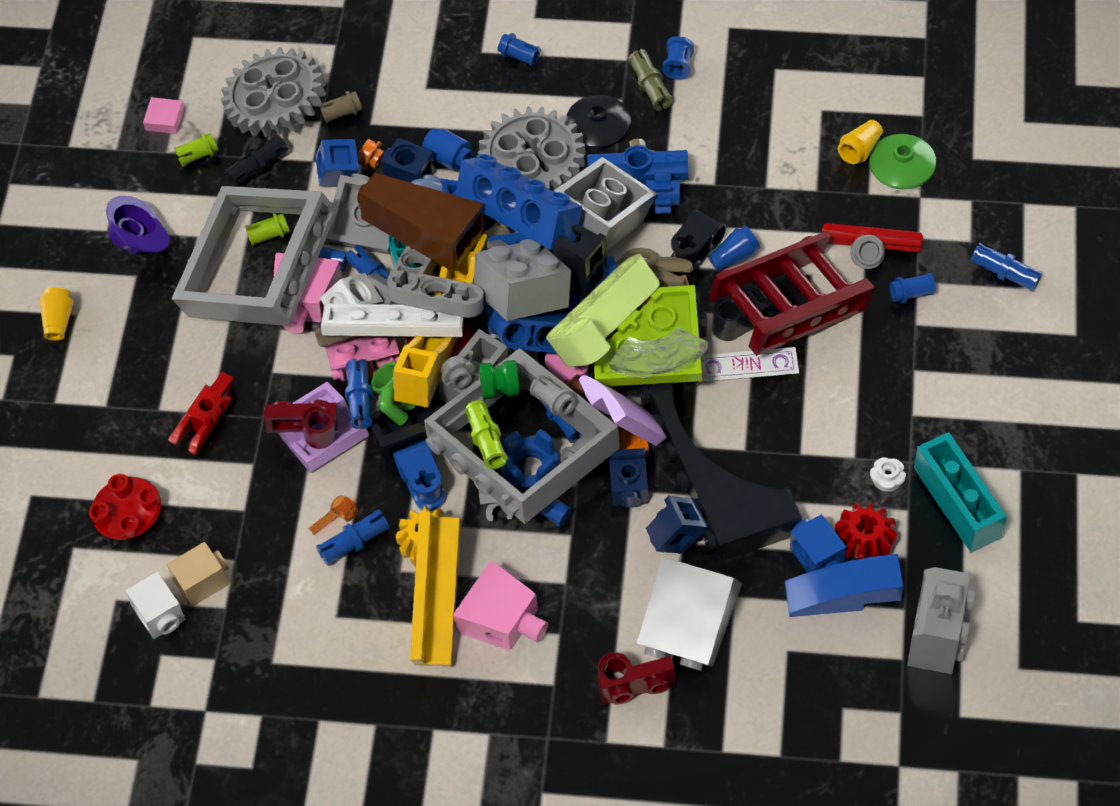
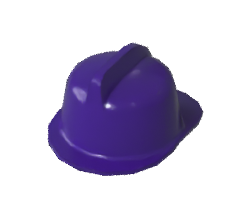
(135, 226)

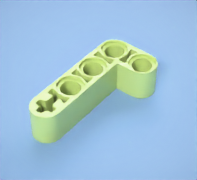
(582, 333)

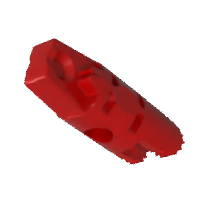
(204, 412)

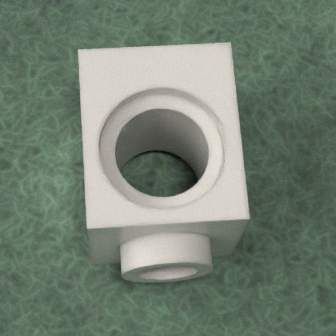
(352, 290)
(155, 605)

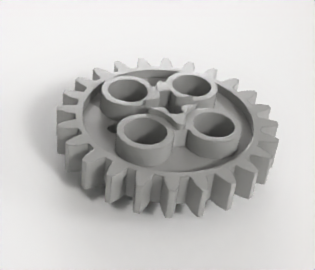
(273, 92)
(542, 136)

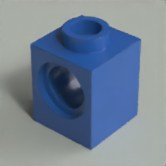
(335, 159)
(816, 544)

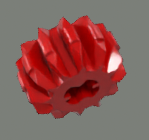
(878, 527)

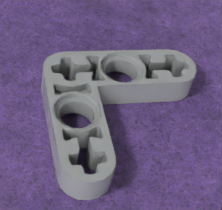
(458, 298)

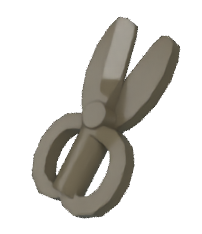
(661, 266)

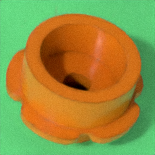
(370, 154)

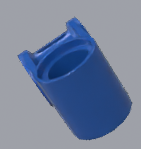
(421, 475)

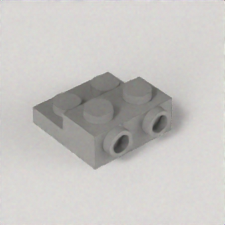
(347, 225)

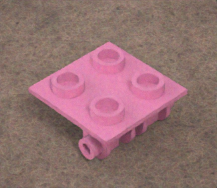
(377, 348)

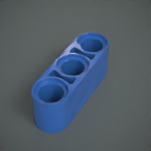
(526, 331)

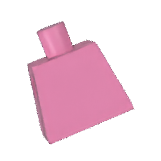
(310, 308)
(499, 610)

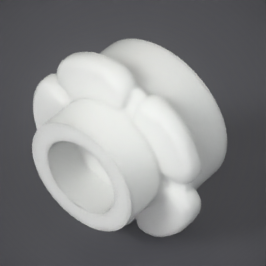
(884, 481)

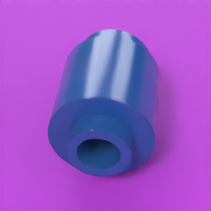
(448, 148)

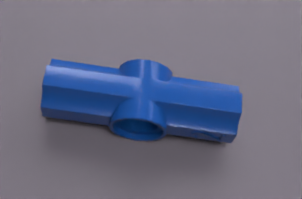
(642, 163)

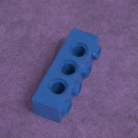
(517, 200)

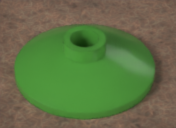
(898, 170)

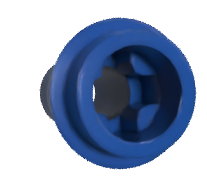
(734, 249)

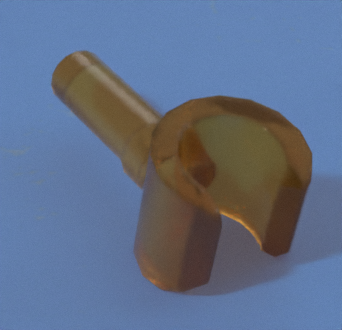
(340, 507)

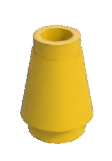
(858, 143)
(55, 312)

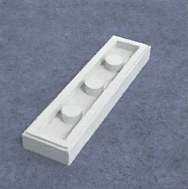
(388, 321)

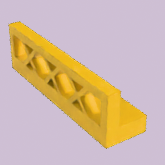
(435, 590)

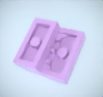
(622, 410)
(345, 436)

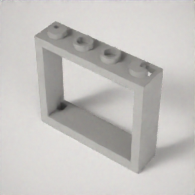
(293, 270)
(586, 419)

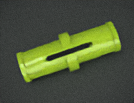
(486, 434)

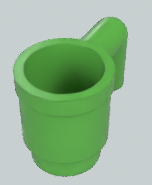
(383, 385)

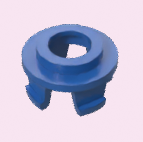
(519, 448)

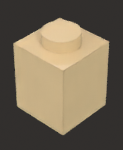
(198, 573)

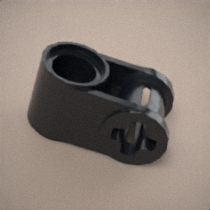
(697, 239)
(738, 323)

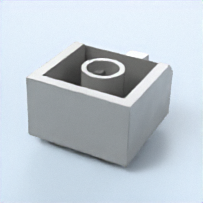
(522, 279)
(941, 620)

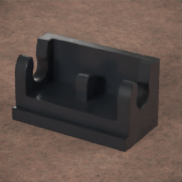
(584, 258)
(401, 436)

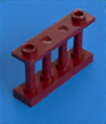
(793, 320)

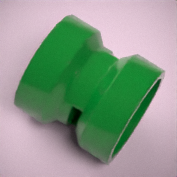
(501, 379)

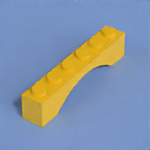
(421, 360)

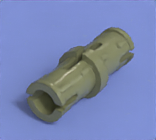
(650, 79)

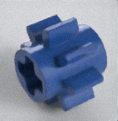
(667, 192)

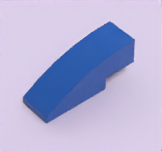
(845, 586)

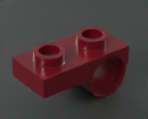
(291, 417)
(644, 678)

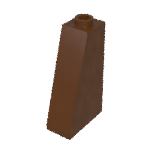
(423, 218)

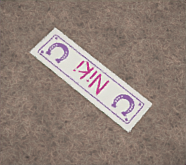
(748, 365)

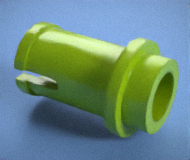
(198, 149)
(267, 229)

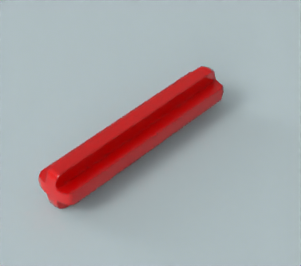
(890, 238)

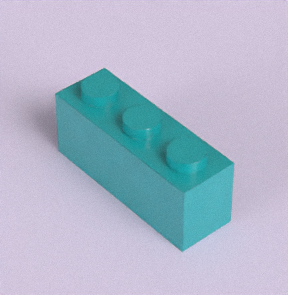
(960, 492)

